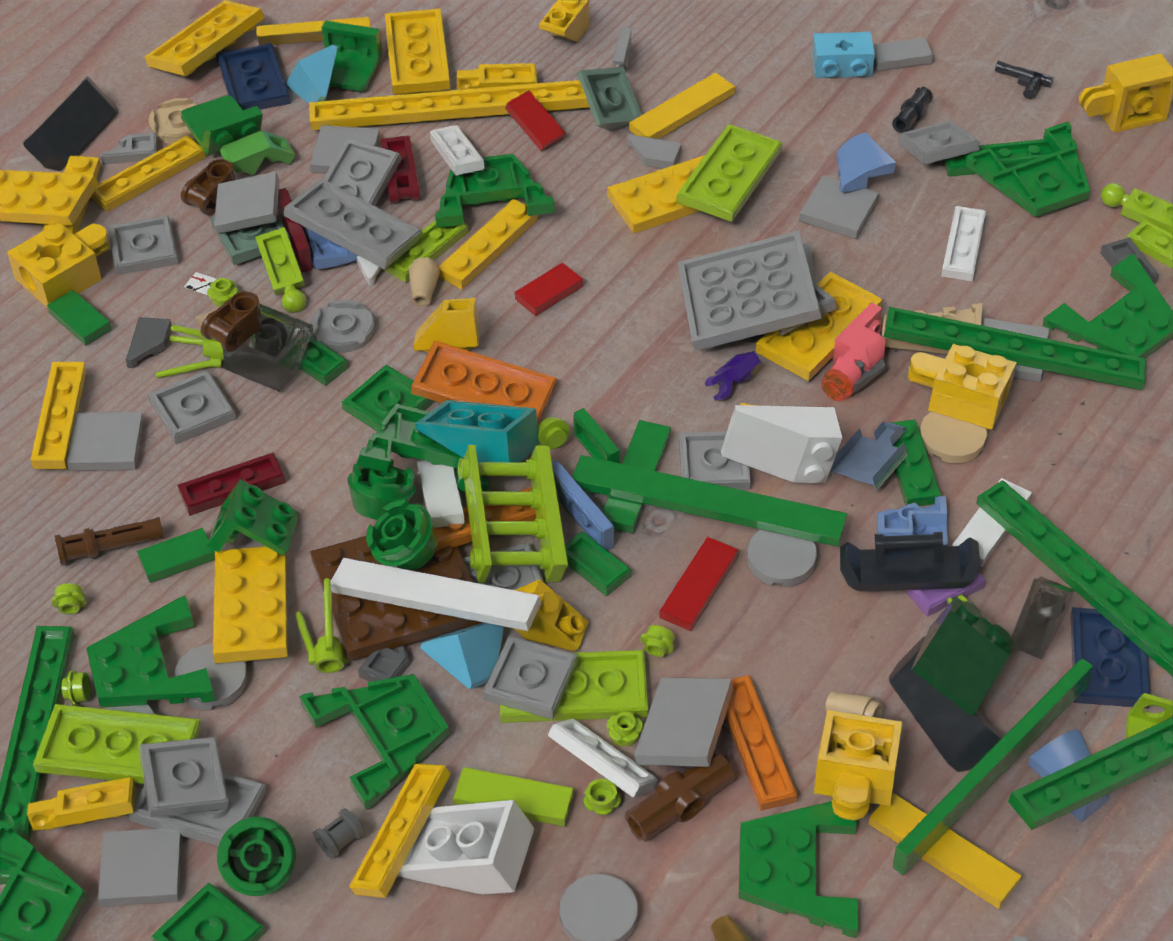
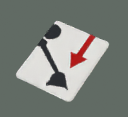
(199, 283)

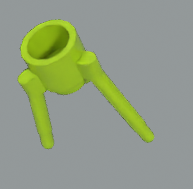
(211, 349)
(328, 653)

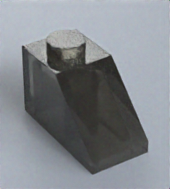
(1041, 616)

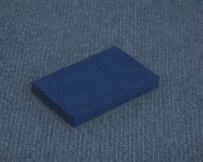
(254, 77)
(1118, 664)

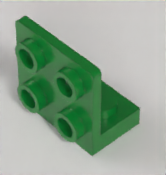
(256, 516)

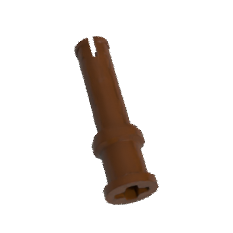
(92, 542)

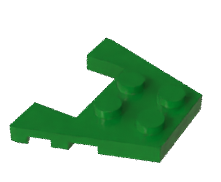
(500, 180)
(1042, 182)
(1131, 325)
(400, 436)
(131, 666)
(396, 721)
(780, 866)
(38, 897)

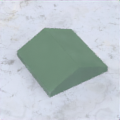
(609, 97)

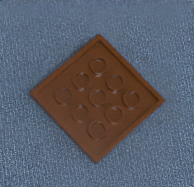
(377, 625)

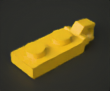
(496, 76)
(84, 804)

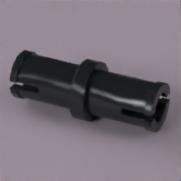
(912, 109)

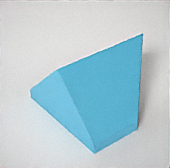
(312, 75)
(467, 653)

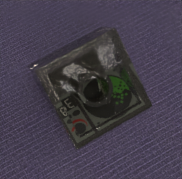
(273, 352)

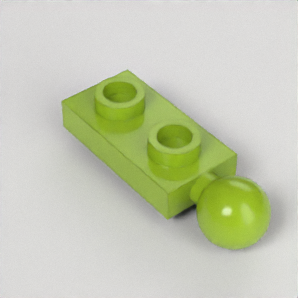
(1139, 206)
(282, 269)

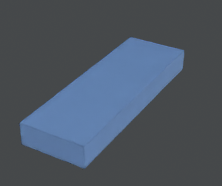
(582, 508)

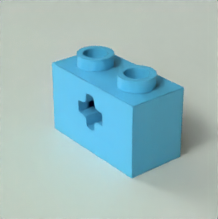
(842, 54)

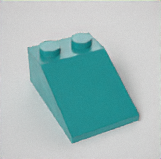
(496, 430)

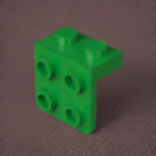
(356, 54)
(220, 122)

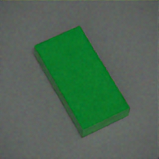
(79, 317)
(594, 438)
(175, 555)
(596, 564)

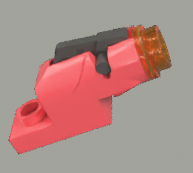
(856, 355)

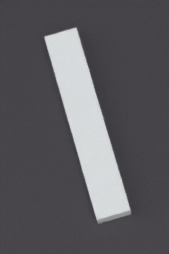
(436, 594)

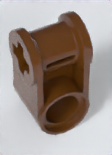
(206, 185)
(236, 321)

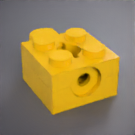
(1132, 93)
(59, 261)
(965, 383)
(857, 762)

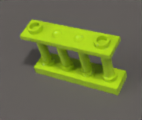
(541, 498)

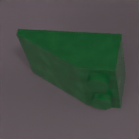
(963, 654)

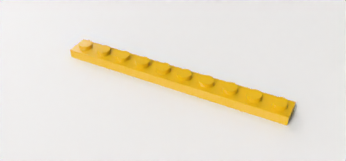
(441, 104)

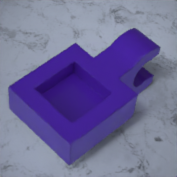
(736, 369)

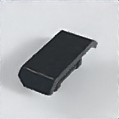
(70, 126)
(910, 563)
(953, 732)

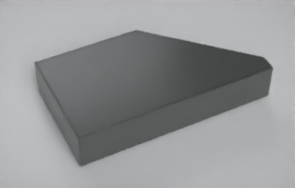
(1119, 250)
(148, 338)
(384, 664)

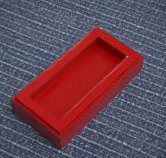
(535, 120)
(548, 289)

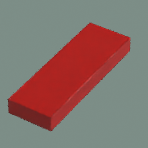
(698, 583)

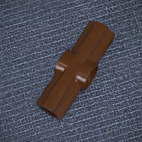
(679, 797)

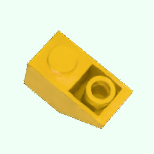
(567, 19)
(451, 323)
(555, 621)

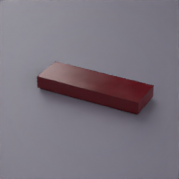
(298, 239)
(215, 487)

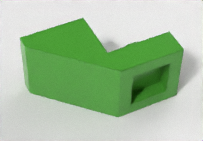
(251, 150)

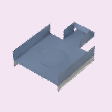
(871, 459)

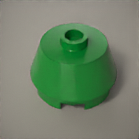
(374, 489)
(403, 536)
(256, 856)

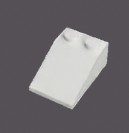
(784, 441)
(471, 847)

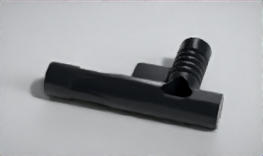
(1026, 77)

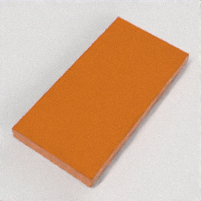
(475, 378)

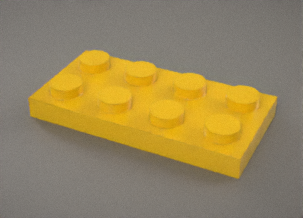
(204, 38)
(417, 51)
(44, 196)
(652, 197)
(812, 344)
(250, 605)

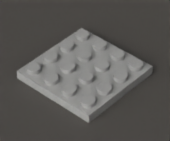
(748, 290)

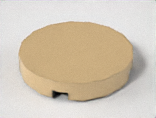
(167, 120)
(952, 438)

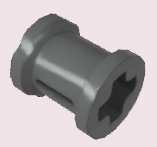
(338, 833)

